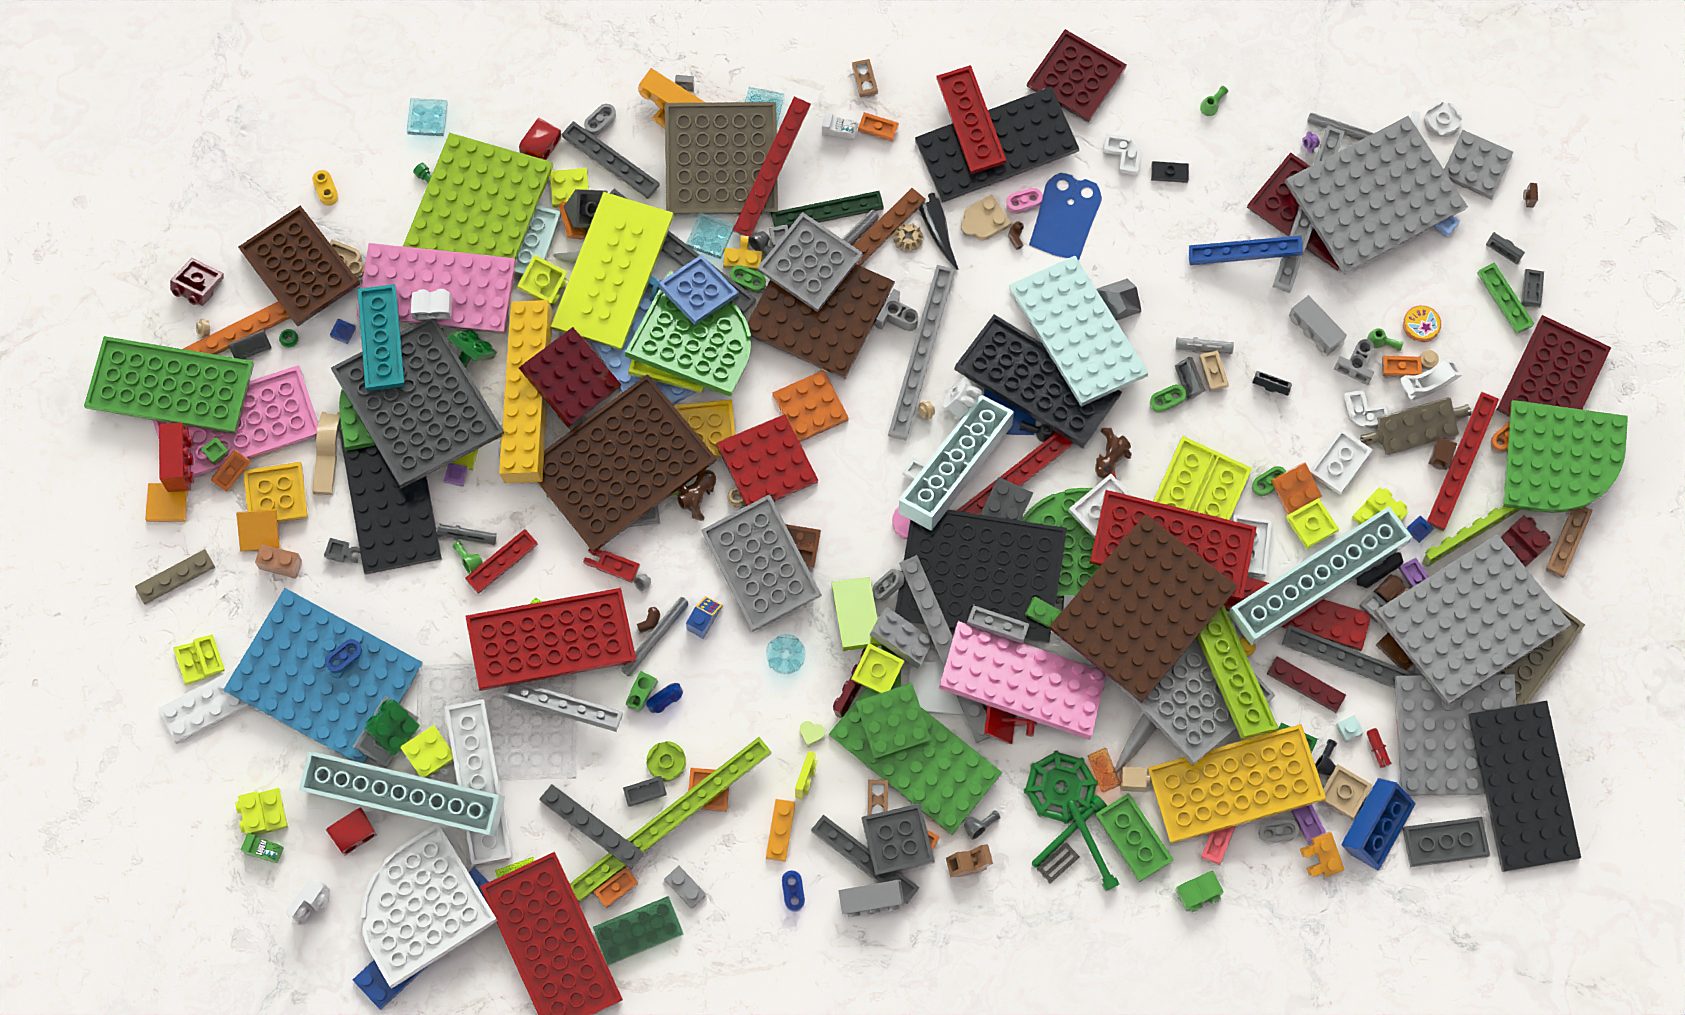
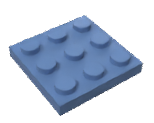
(698, 289)

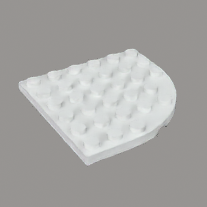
(421, 906)

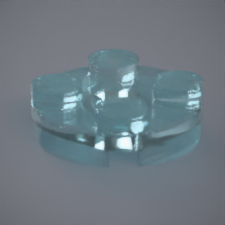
(791, 663)

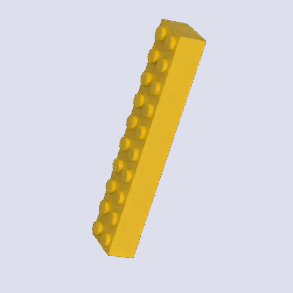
(523, 405)

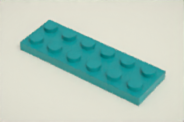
(381, 337)

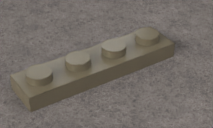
(174, 576)

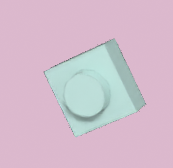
(1349, 728)

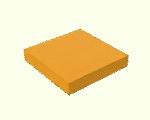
(165, 505)
(257, 528)

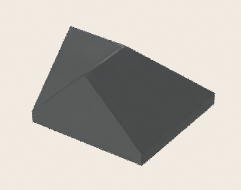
(582, 206)
(1121, 298)

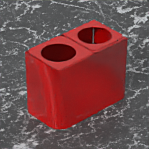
(540, 139)
(351, 831)

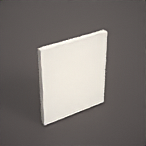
(926, 684)

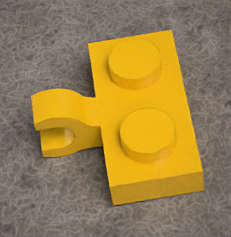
(742, 256)

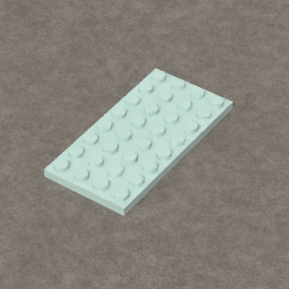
(1078, 330)

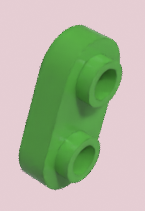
(748, 279)
(1166, 398)
(1265, 480)

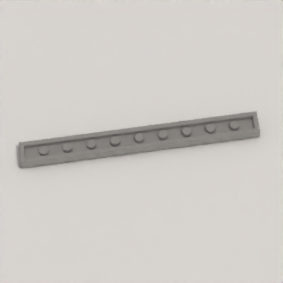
(1302, 226)
(921, 352)
(940, 636)

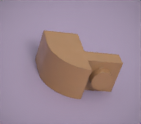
(969, 862)

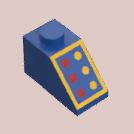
(703, 616)

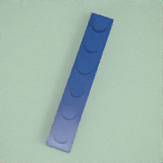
(1245, 250)

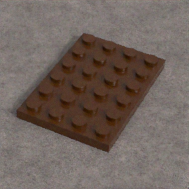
(299, 265)

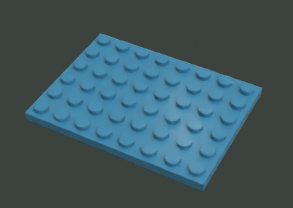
(290, 682)

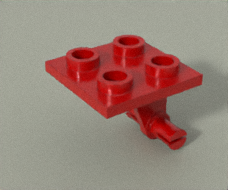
(1001, 725)

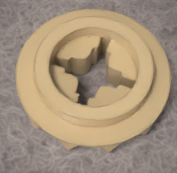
(908, 244)

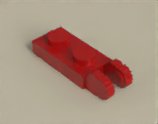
(613, 565)

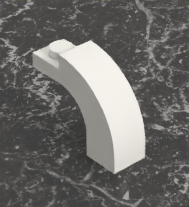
(1431, 380)

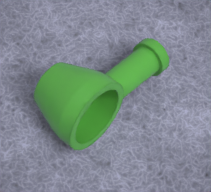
(1210, 110)
(1379, 342)
(469, 561)

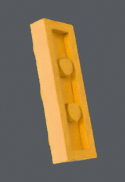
(780, 830)

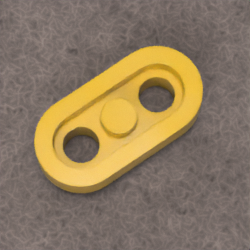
(324, 186)

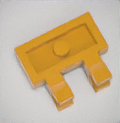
(1327, 854)

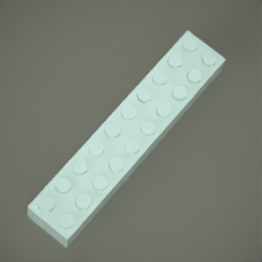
(1320, 575)
(402, 793)

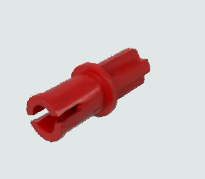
(1378, 747)

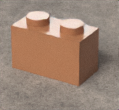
(278, 561)

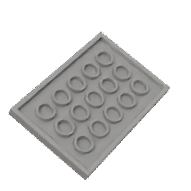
(761, 563)

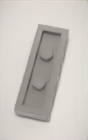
(998, 624)

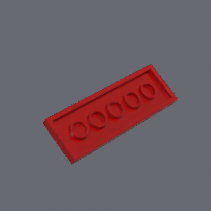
(971, 119)

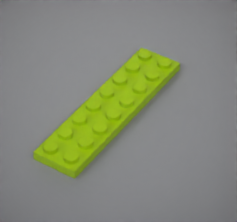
(1236, 677)

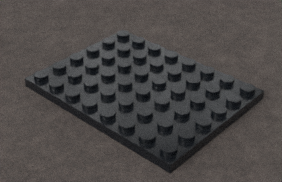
(985, 565)

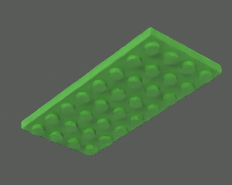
(169, 384)
(937, 774)

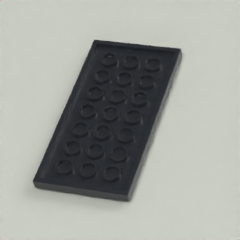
(1030, 135)
(1026, 377)
(391, 522)
(1524, 786)

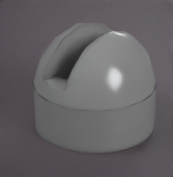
(642, 582)

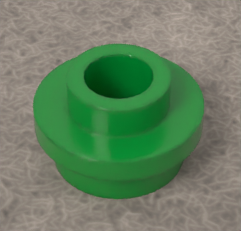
(288, 333)

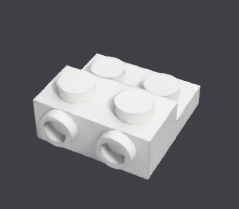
(313, 896)

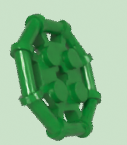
(1055, 776)

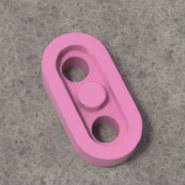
(1023, 200)

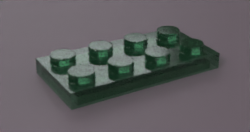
(638, 930)

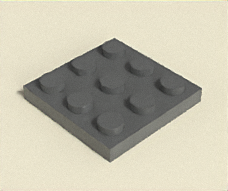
(897, 839)

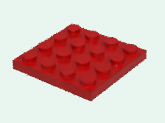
(767, 461)

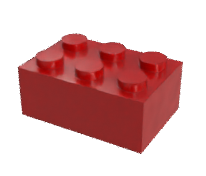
(175, 457)

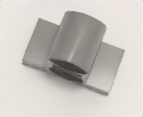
(898, 318)
(1358, 357)

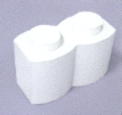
(431, 305)

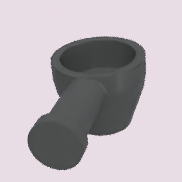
(759, 242)
(976, 827)

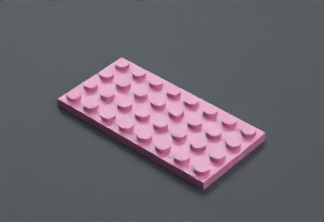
(477, 283)
(272, 417)
(1023, 680)

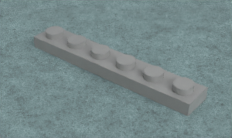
(563, 705)

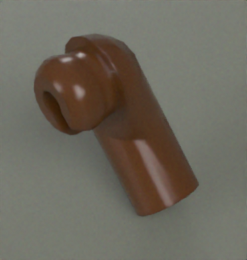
(1014, 234)
(651, 621)

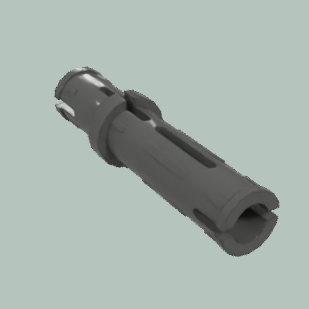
(466, 534)

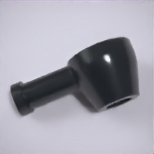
(1040, 433)
(1324, 764)

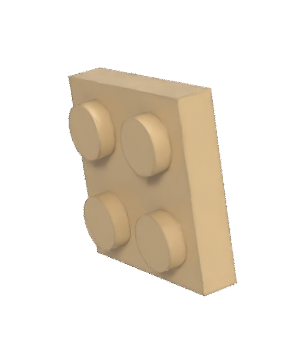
(1345, 791)

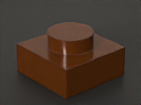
(1531, 195)

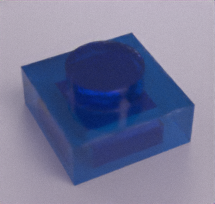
(342, 331)
(1419, 529)

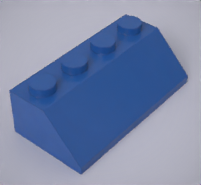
(1378, 823)

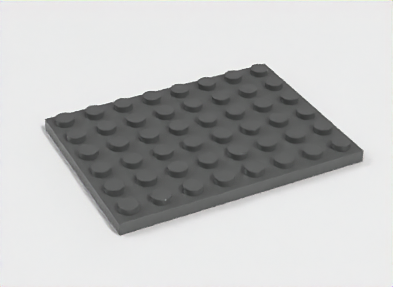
(429, 419)

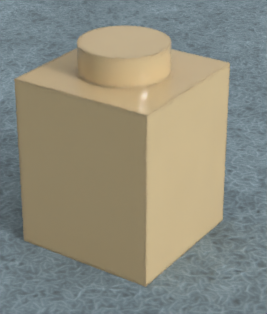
(1134, 779)

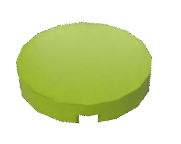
(666, 760)

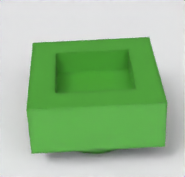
(215, 450)

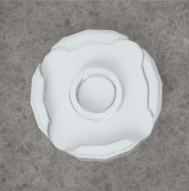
(1443, 119)

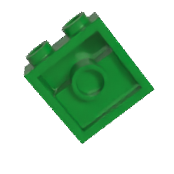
(391, 726)

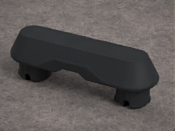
(1376, 573)

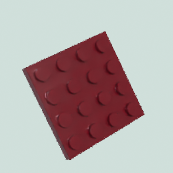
(1078, 74)
(570, 376)

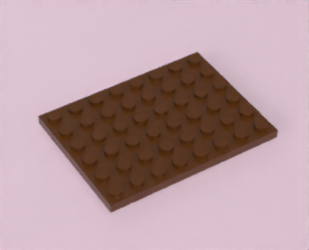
(622, 463)
(1143, 608)

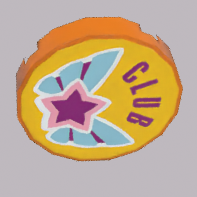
(1422, 323)

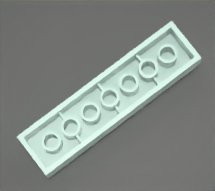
(955, 462)

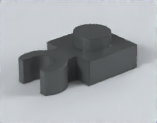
(339, 550)

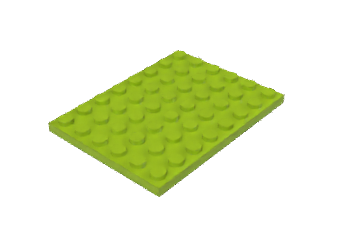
(479, 199)

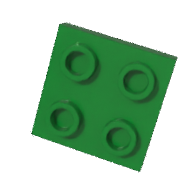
(471, 346)

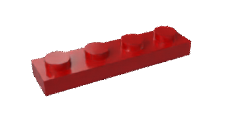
(501, 561)

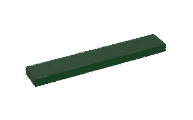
(831, 209)

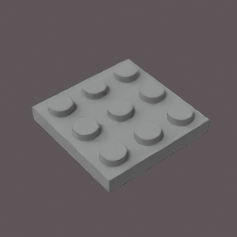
(1477, 164)

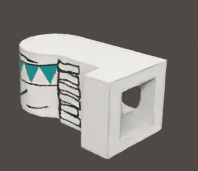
(839, 127)

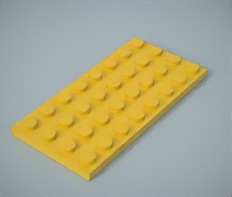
(1237, 784)

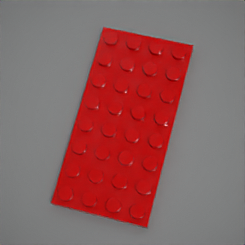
(1218, 541)
(550, 639)
(551, 940)

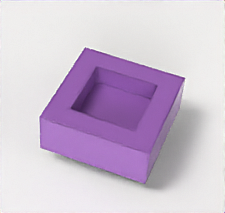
(455, 474)

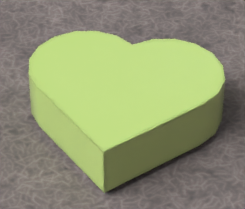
(811, 733)

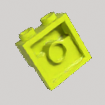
(542, 280)
(1376, 503)
(261, 812)

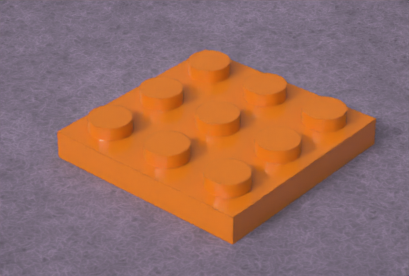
(811, 405)

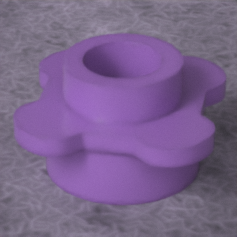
(1310, 141)

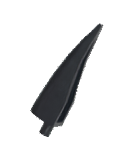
(937, 226)

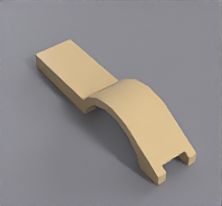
(326, 454)

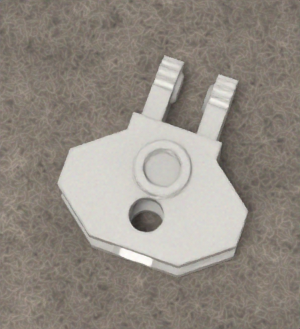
(961, 397)

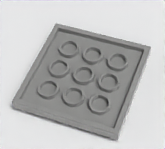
(810, 261)

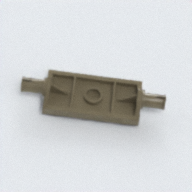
(1417, 425)

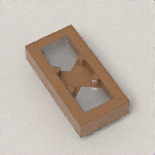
(864, 78)
(877, 796)

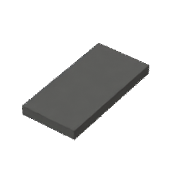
(1446, 841)

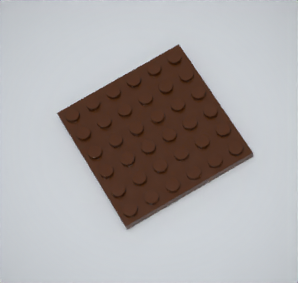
(825, 337)

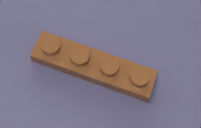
(1568, 541)

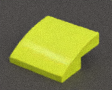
(198, 659)

